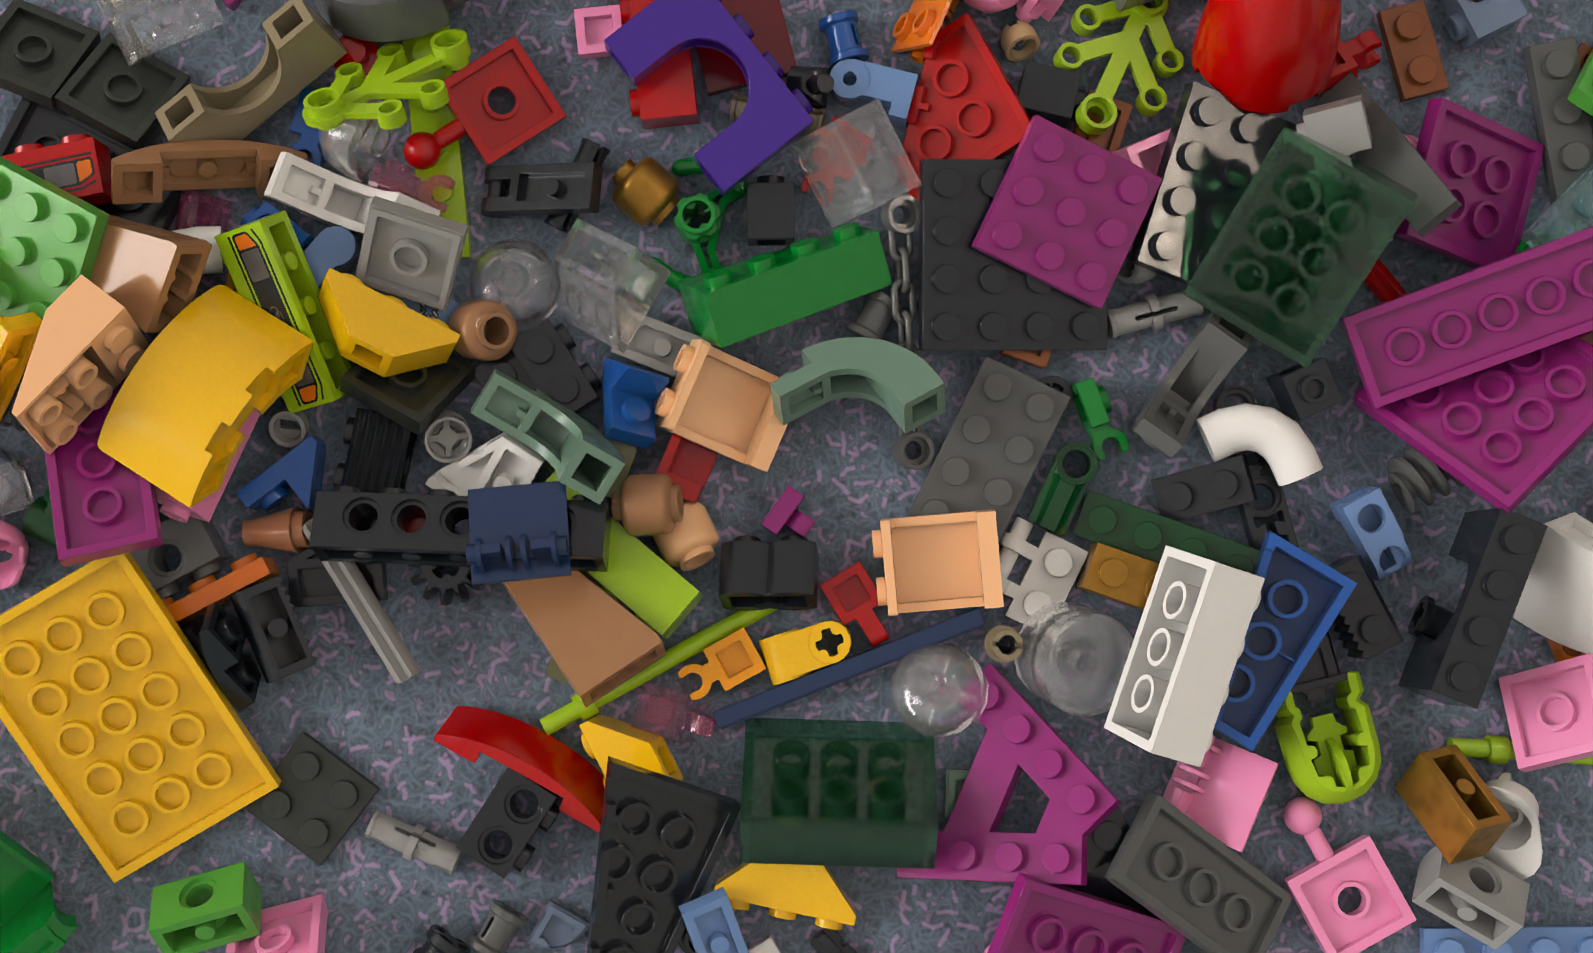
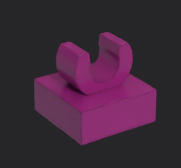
(786, 513)

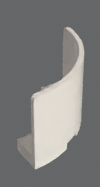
(1560, 585)

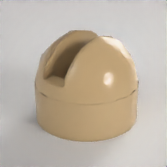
(1020, 31)

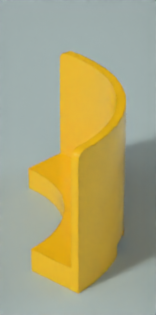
(196, 390)

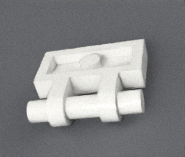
(1048, 576)

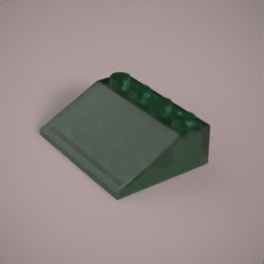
(1299, 245)
(838, 794)

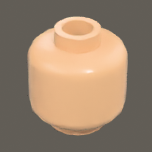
(691, 541)

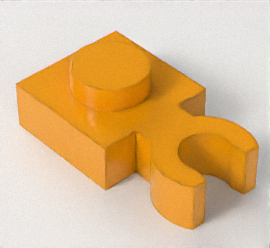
(730, 662)

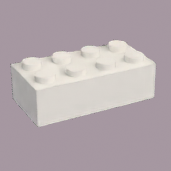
(1184, 656)

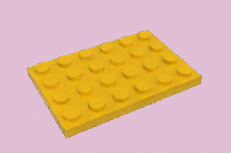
(123, 716)

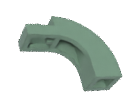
(863, 370)
(562, 437)

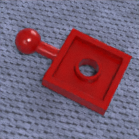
(490, 133)

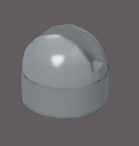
(289, 434)

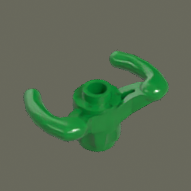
(703, 206)

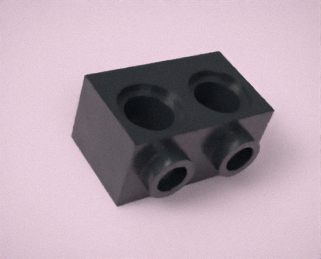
(502, 814)

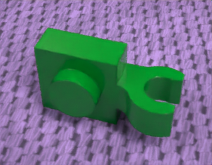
(1092, 406)

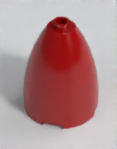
(1267, 50)

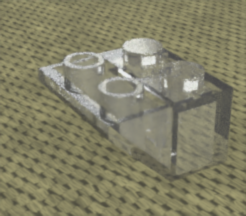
(157, 26)
(855, 163)
(605, 284)

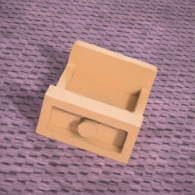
(722, 405)
(939, 562)

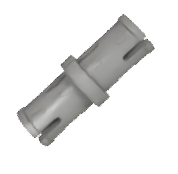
(1123, 320)
(413, 842)

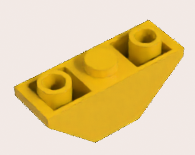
(381, 329)
(615, 738)
(789, 892)

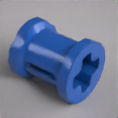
(843, 37)

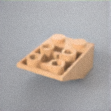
(76, 362)

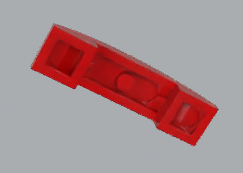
(531, 754)

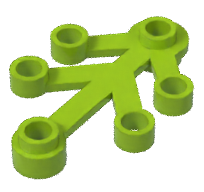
(1124, 51)
(387, 80)

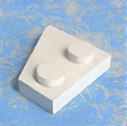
(493, 464)

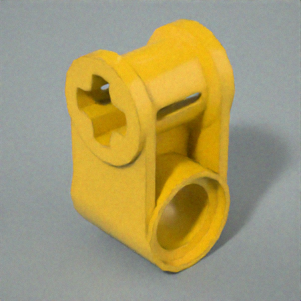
(797, 651)

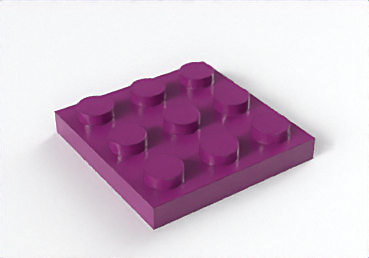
(1487, 172)
(1067, 212)

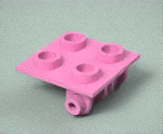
(1223, 792)

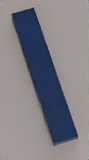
(847, 668)

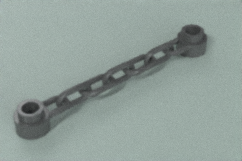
(911, 221)

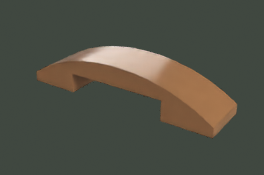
(193, 165)

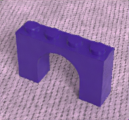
(772, 113)

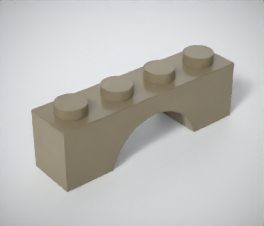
(296, 53)

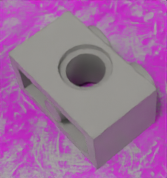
(1472, 896)

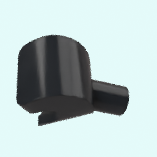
(812, 82)

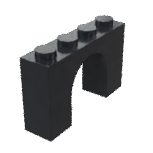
(1499, 560)

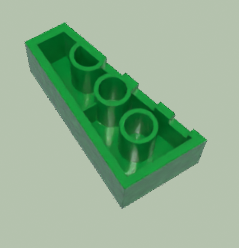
(784, 284)

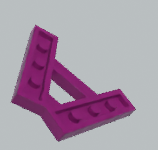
(1078, 802)

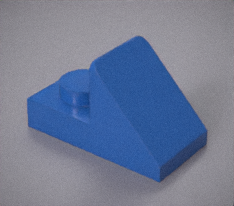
(629, 402)
(299, 468)

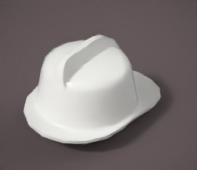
(1520, 845)

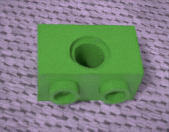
(206, 910)

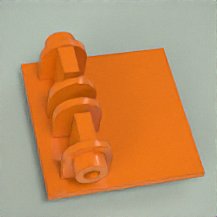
(920, 26)

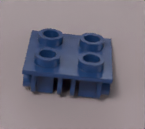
(518, 533)

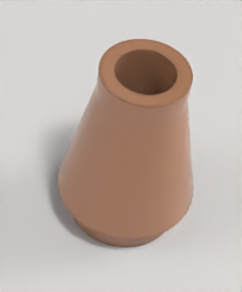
(278, 530)

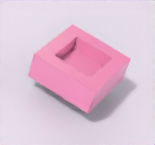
(593, 27)

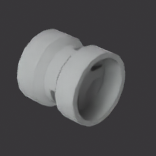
(447, 444)

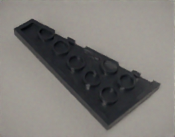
(652, 857)

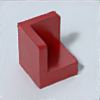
(687, 465)

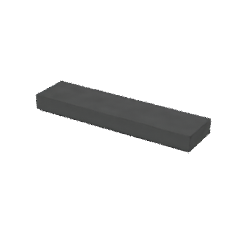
(1398, 159)

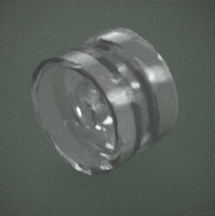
(1073, 657)

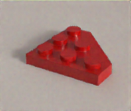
(962, 101)

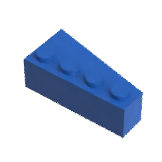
(1285, 630)

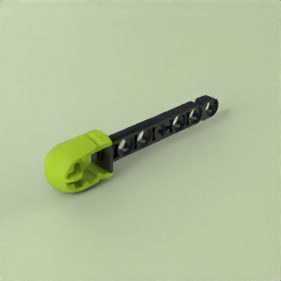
(1336, 773)

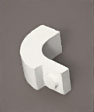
(328, 195)

